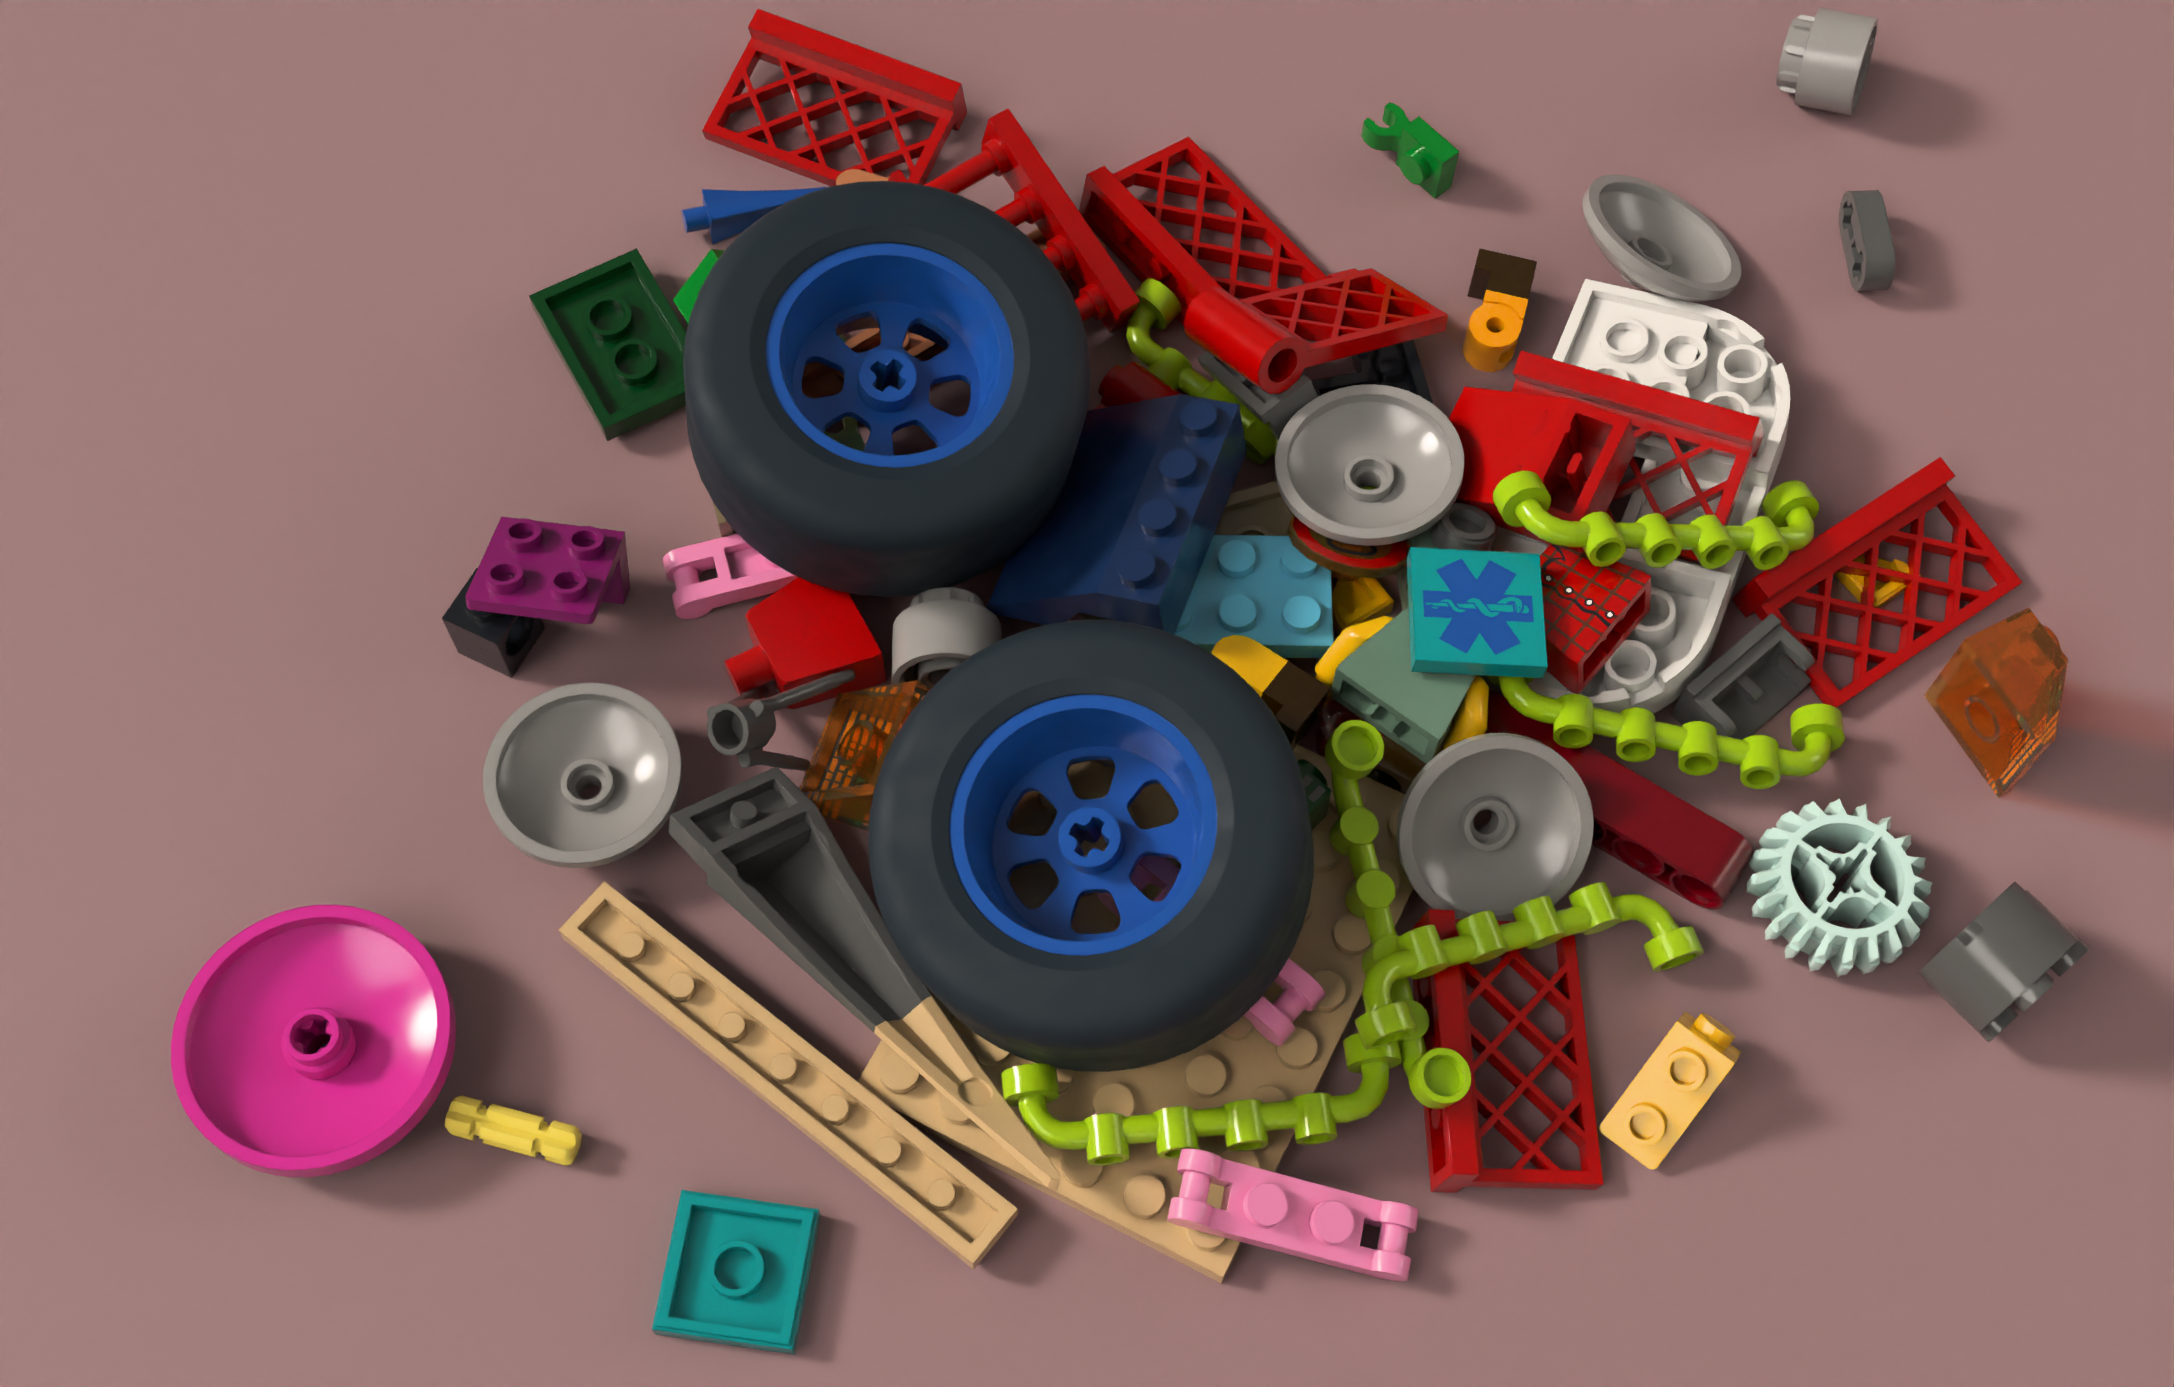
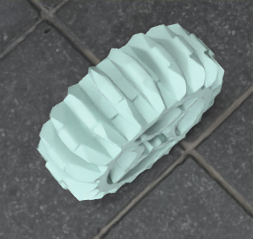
(1885, 912)

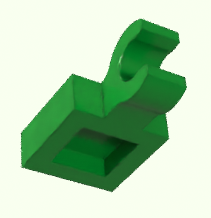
(1422, 152)

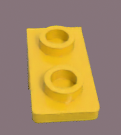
(1671, 1088)

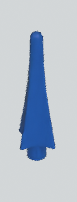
(733, 211)

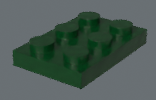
(617, 342)

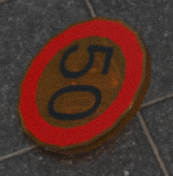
(1347, 559)

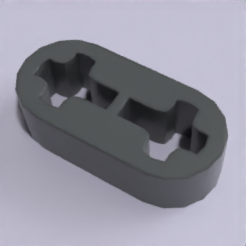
(1867, 240)

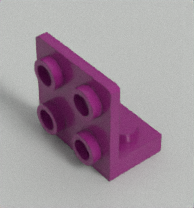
(550, 571)

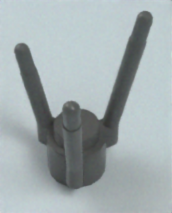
(749, 722)

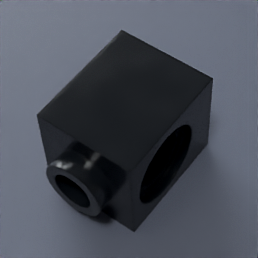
(490, 637)

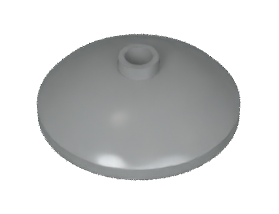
(1659, 240)
(1374, 440)
(576, 741)
(1526, 850)

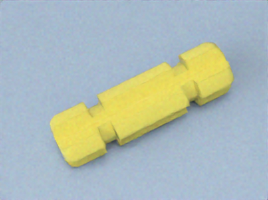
(513, 1130)

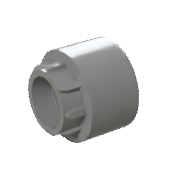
(1827, 59)
(939, 634)

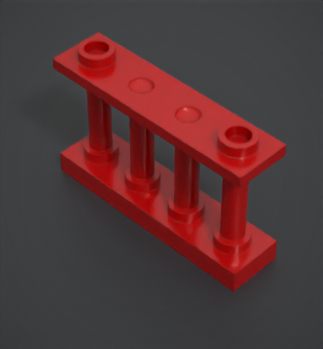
(1044, 202)

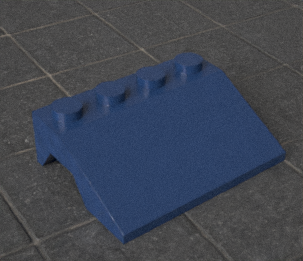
(1130, 516)

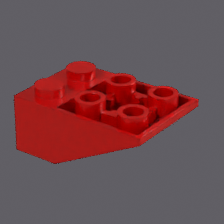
(1566, 442)

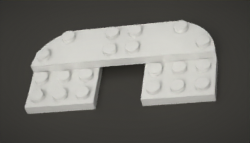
(1704, 358)

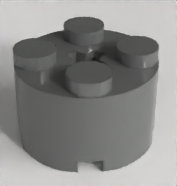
(2003, 961)

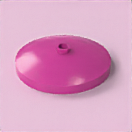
(267, 1005)

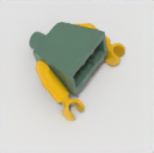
(1415, 709)

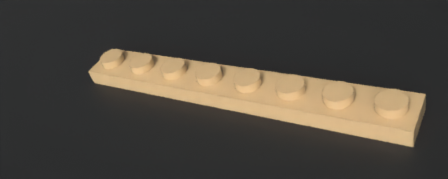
(790, 1075)

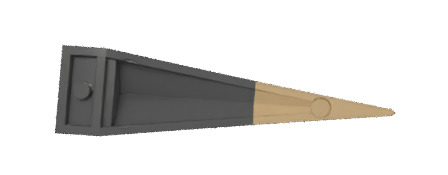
(792, 882)

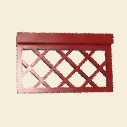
(844, 67)
(1150, 251)
(1661, 415)
(1860, 535)
(1454, 1131)

